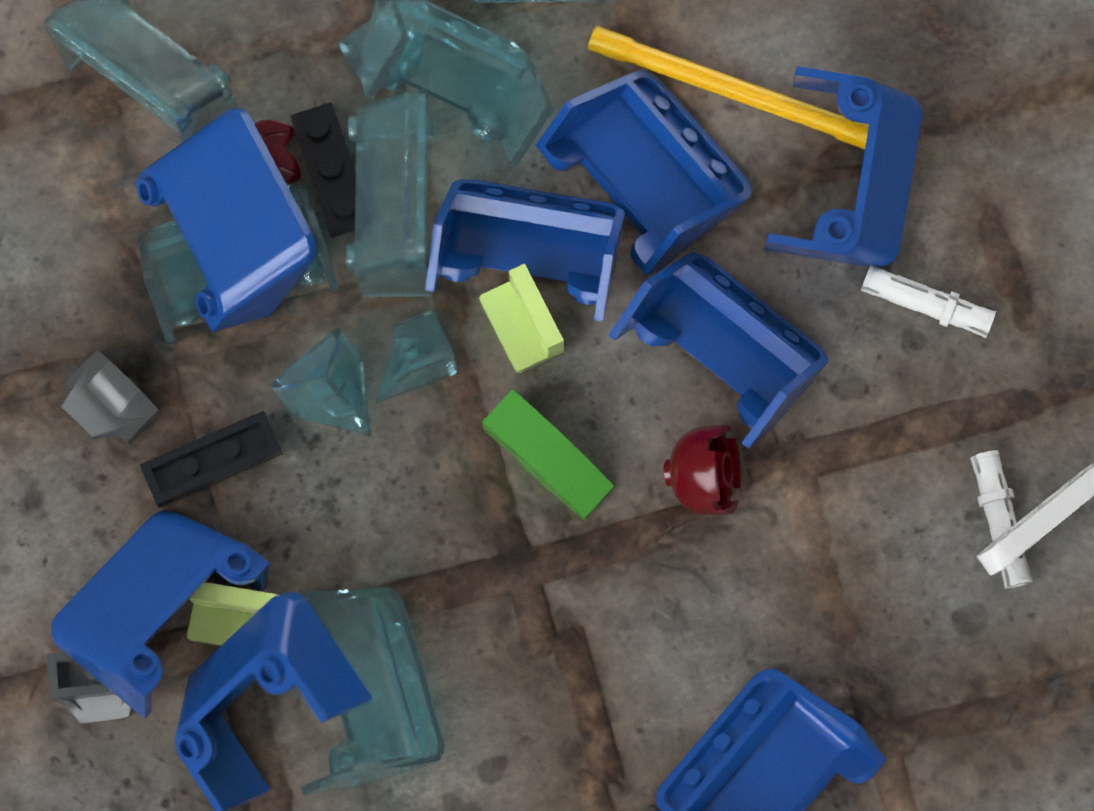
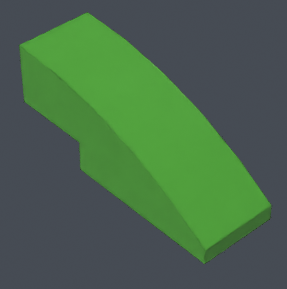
(547, 454)

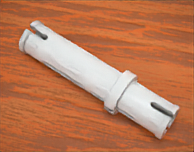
(934, 303)
(998, 507)

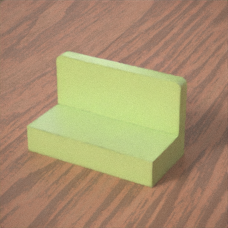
(522, 321)
(221, 611)

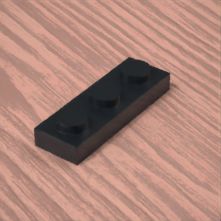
(328, 165)
(211, 459)

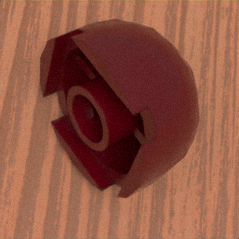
(704, 470)

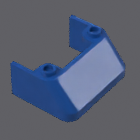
(514, 225)
(876, 226)
(729, 334)
(280, 649)

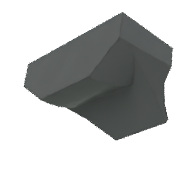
(107, 401)
(82, 692)

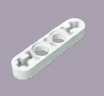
(1038, 522)

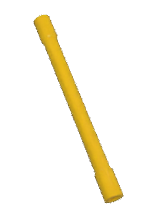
(628, 50)

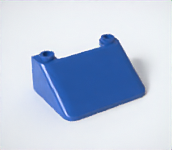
(649, 163)
(233, 218)
(139, 593)
(770, 752)

